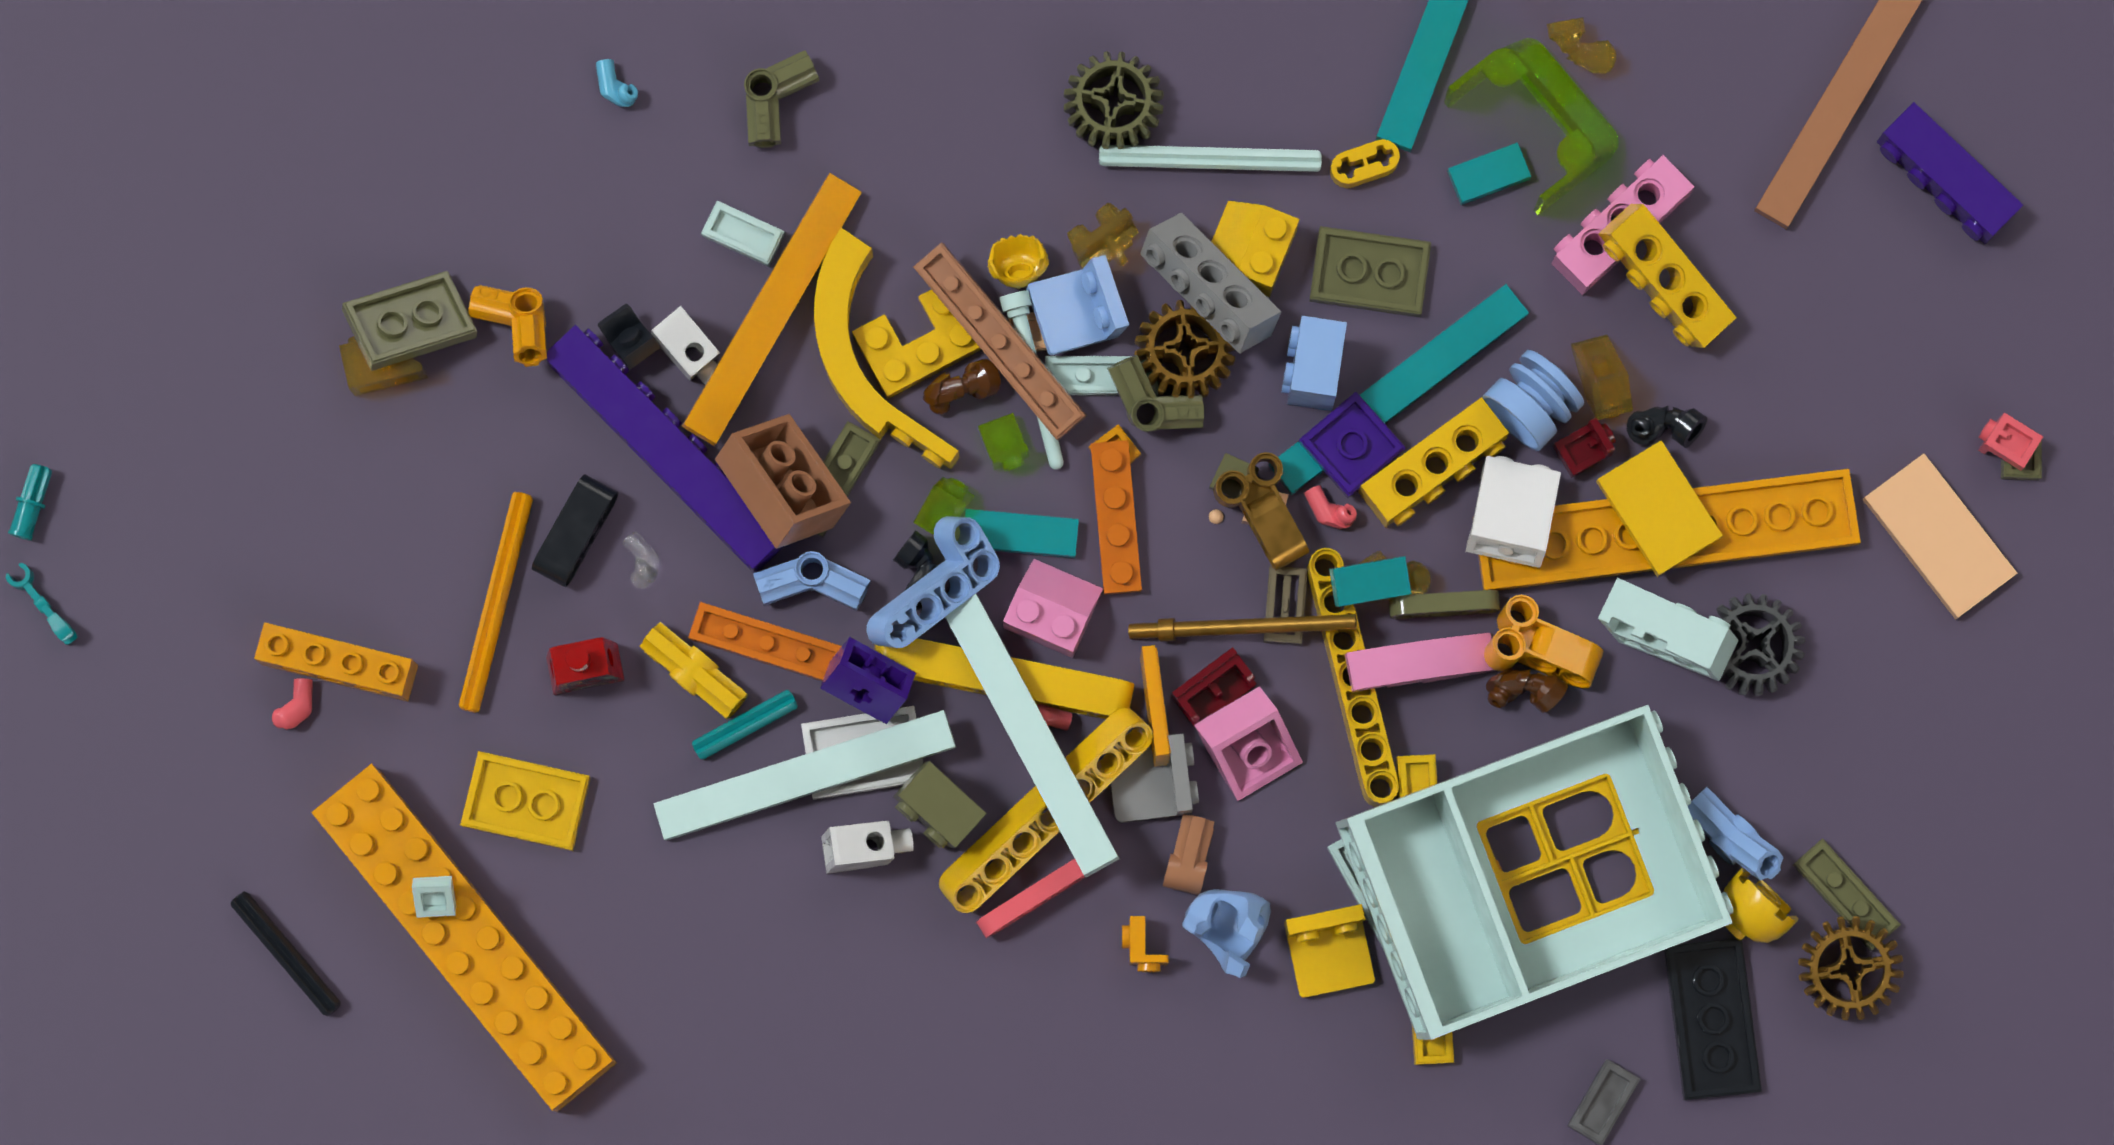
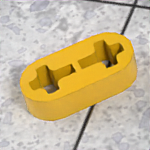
(1361, 155)

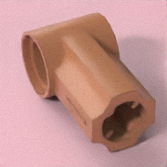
(1187, 863)

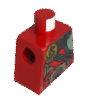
(584, 665)

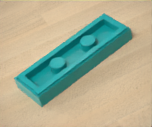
(1028, 533)

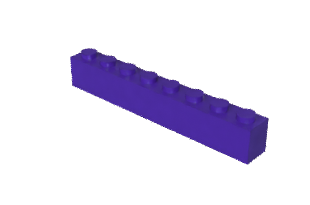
(660, 443)

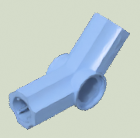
(835, 581)
(1734, 837)

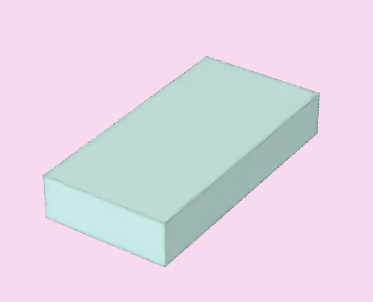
(743, 233)

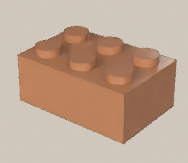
(782, 481)

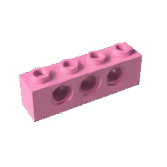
(1661, 179)

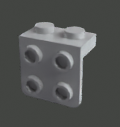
(1158, 791)

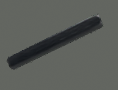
(285, 953)

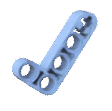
(931, 588)

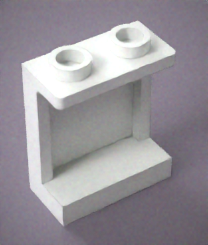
(1513, 511)

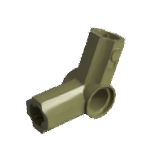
(763, 111)
(1136, 390)

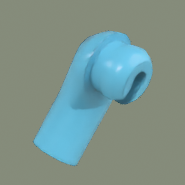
(613, 89)

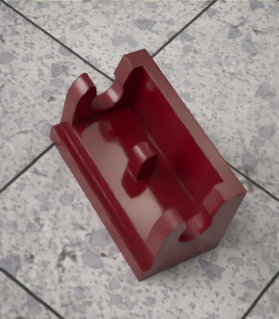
(1214, 687)

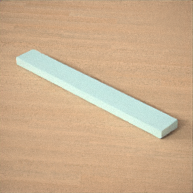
(1031, 737)
(804, 775)

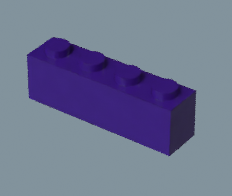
(1948, 173)

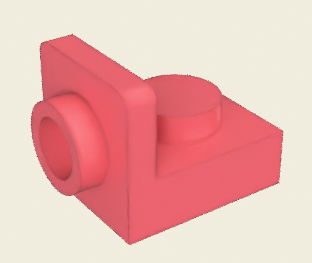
(2009, 440)

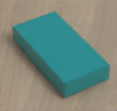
(1489, 173)
(1370, 581)

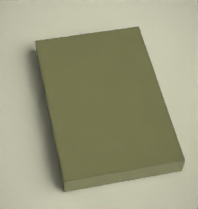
(1370, 271)
(409, 320)

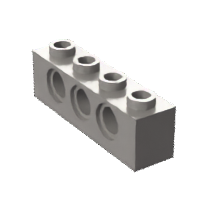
(1210, 282)

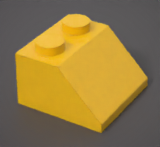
(1256, 241)

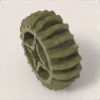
(1127, 104)

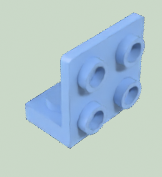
(1078, 307)

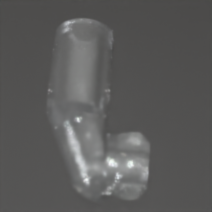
(646, 560)

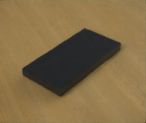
(1712, 1019)

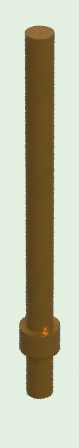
(1168, 629)

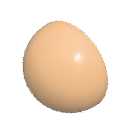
(1216, 516)

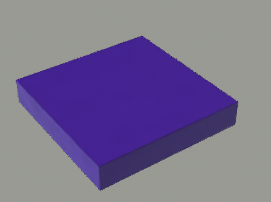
(1351, 444)

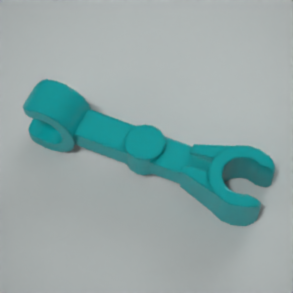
(58, 624)

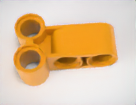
(1542, 646)

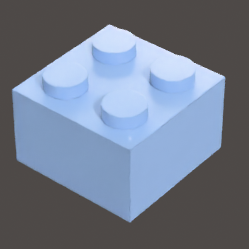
(1316, 363)

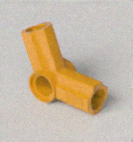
(518, 309)

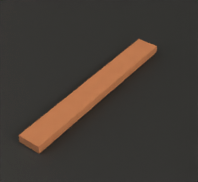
(1835, 110)

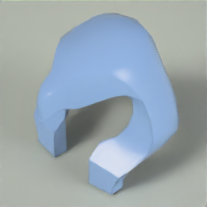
(1228, 925)

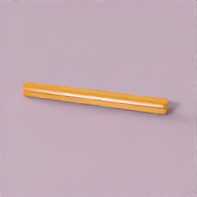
(495, 602)

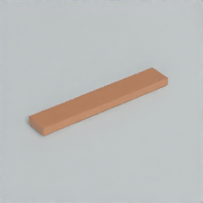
(1000, 341)

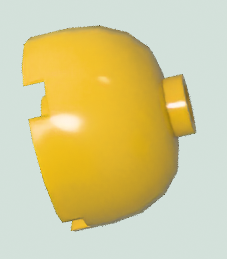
(1757, 910)

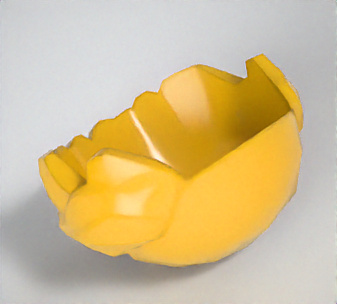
(1017, 260)

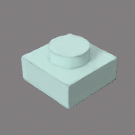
(434, 896)

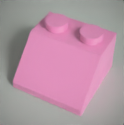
(1052, 608)
(1249, 743)

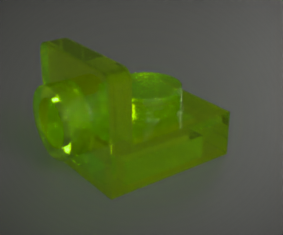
(1004, 443)
(946, 498)

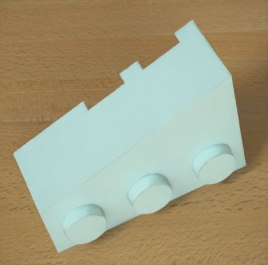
(1668, 630)

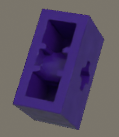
(867, 680)

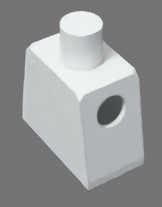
(678, 334)
(847, 847)

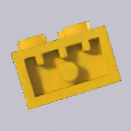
(1329, 951)

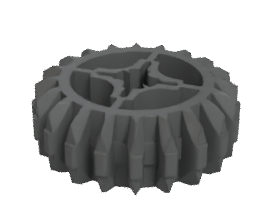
(1765, 657)

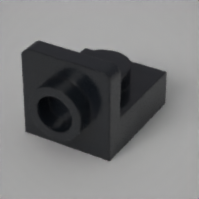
(628, 336)

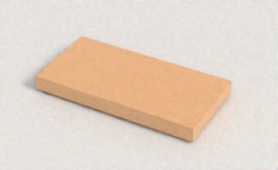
(1939, 536)

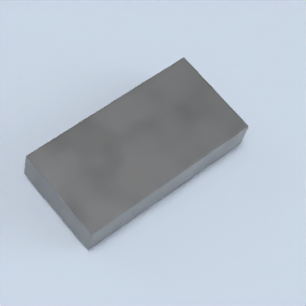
(1603, 1102)

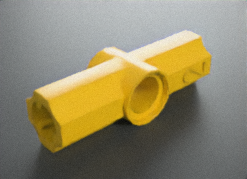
(693, 670)

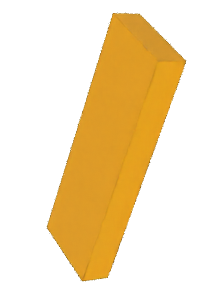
(1155, 705)

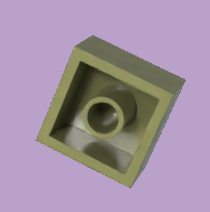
(938, 806)

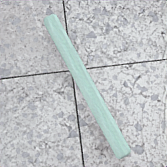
(1211, 158)

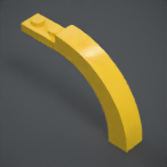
(832, 306)

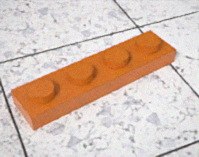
(1116, 517)
(762, 641)

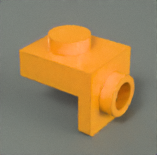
(1134, 938)

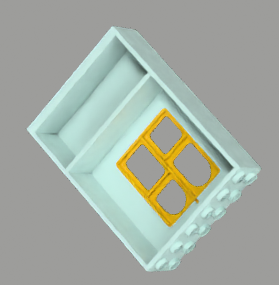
(1448, 904)

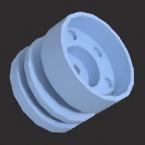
(1539, 393)

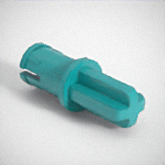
(30, 502)

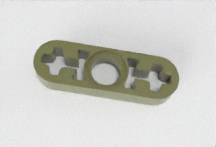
(1444, 604)

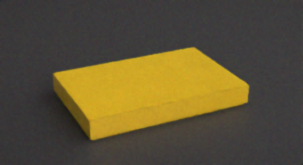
(1659, 508)
(525, 801)

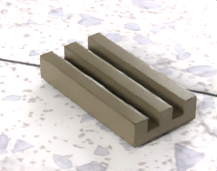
(1283, 638)

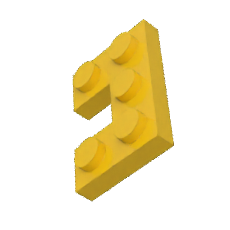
(905, 366)

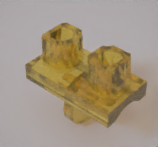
(1108, 239)

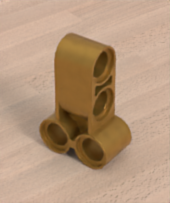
(1265, 512)

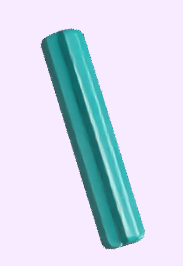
(744, 724)

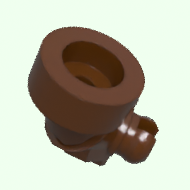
(979, 380)
(1543, 689)

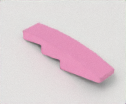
(1418, 662)

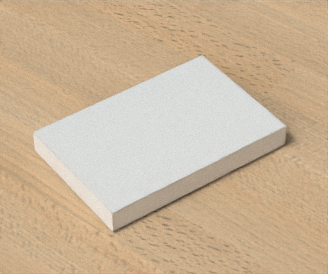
(830, 732)

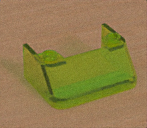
(1589, 135)

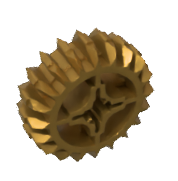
(1169, 352)
(1857, 1000)

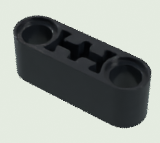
(574, 530)

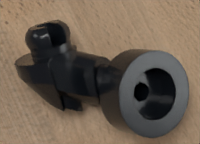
(1650, 425)
(917, 555)

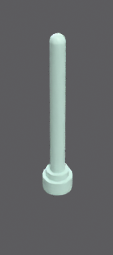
(1017, 309)

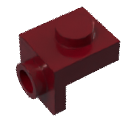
(1585, 447)

